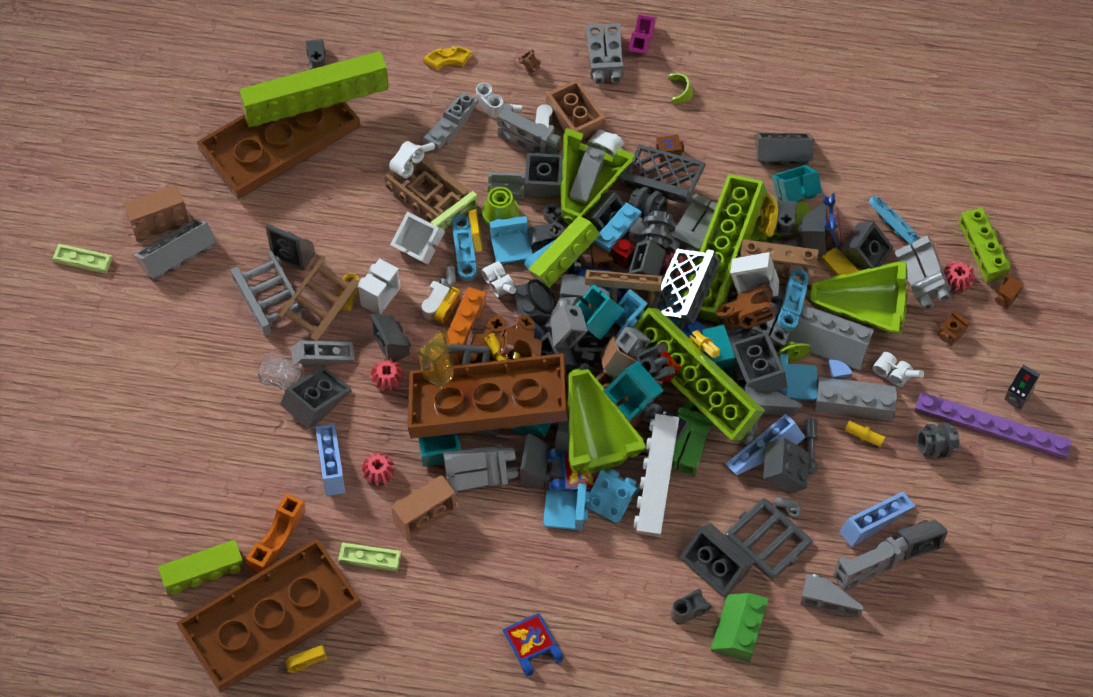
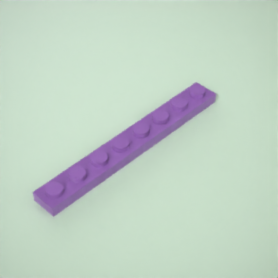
(993, 425)

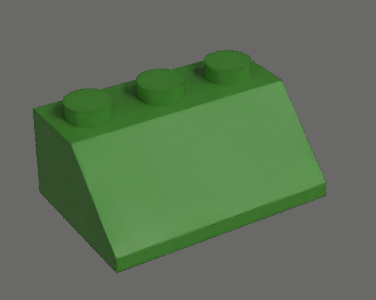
(740, 625)

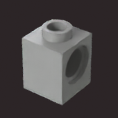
(632, 341)

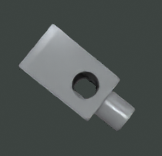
(567, 325)

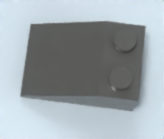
(289, 247)
(314, 396)

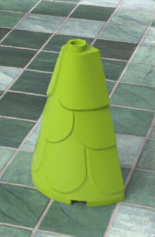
(572, 157)
(866, 296)
(596, 427)

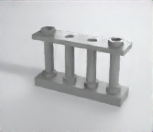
(249, 293)

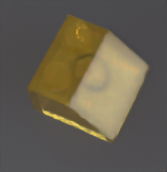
(437, 359)

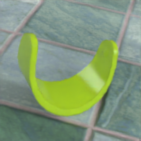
(687, 94)

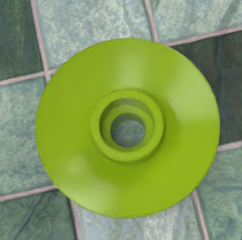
(795, 351)

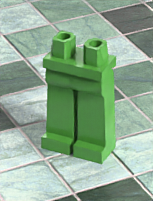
(698, 430)

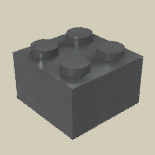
(543, 175)
(786, 465)

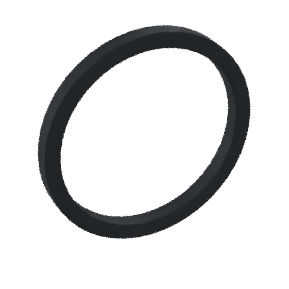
(534, 302)

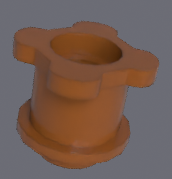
(530, 61)

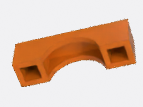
(467, 313)
(286, 520)

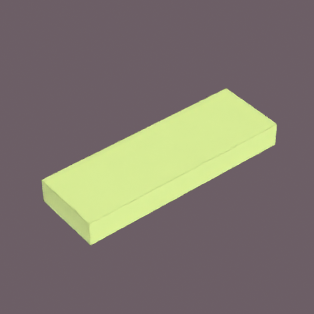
(461, 207)
(82, 258)
(369, 557)

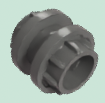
(647, 201)
(659, 227)
(938, 440)

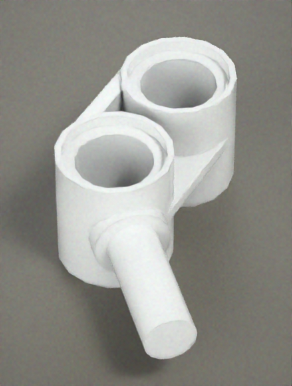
(491, 102)
(606, 142)
(408, 153)
(498, 280)
(898, 374)

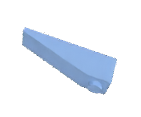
(754, 452)
(330, 460)
(872, 520)

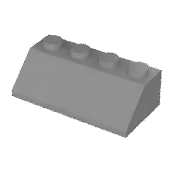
(175, 248)
(832, 337)
(856, 399)

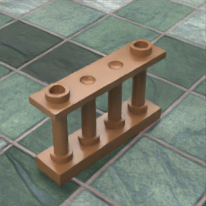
(784, 254)
(624, 280)
(326, 317)

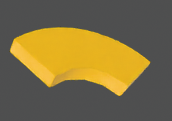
(448, 56)
(769, 215)
(475, 230)

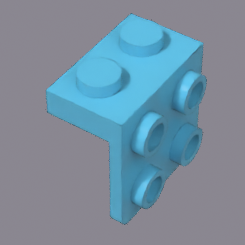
(510, 239)
(633, 311)
(800, 380)
(612, 494)
(566, 509)

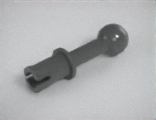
(811, 437)

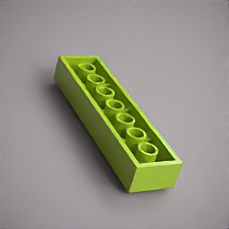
(314, 89)
(730, 224)
(702, 378)

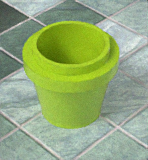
(499, 205)

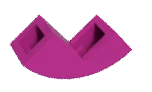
(643, 33)

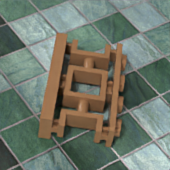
(434, 176)

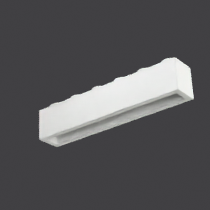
(657, 476)

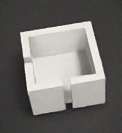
(417, 237)
(754, 270)
(379, 286)

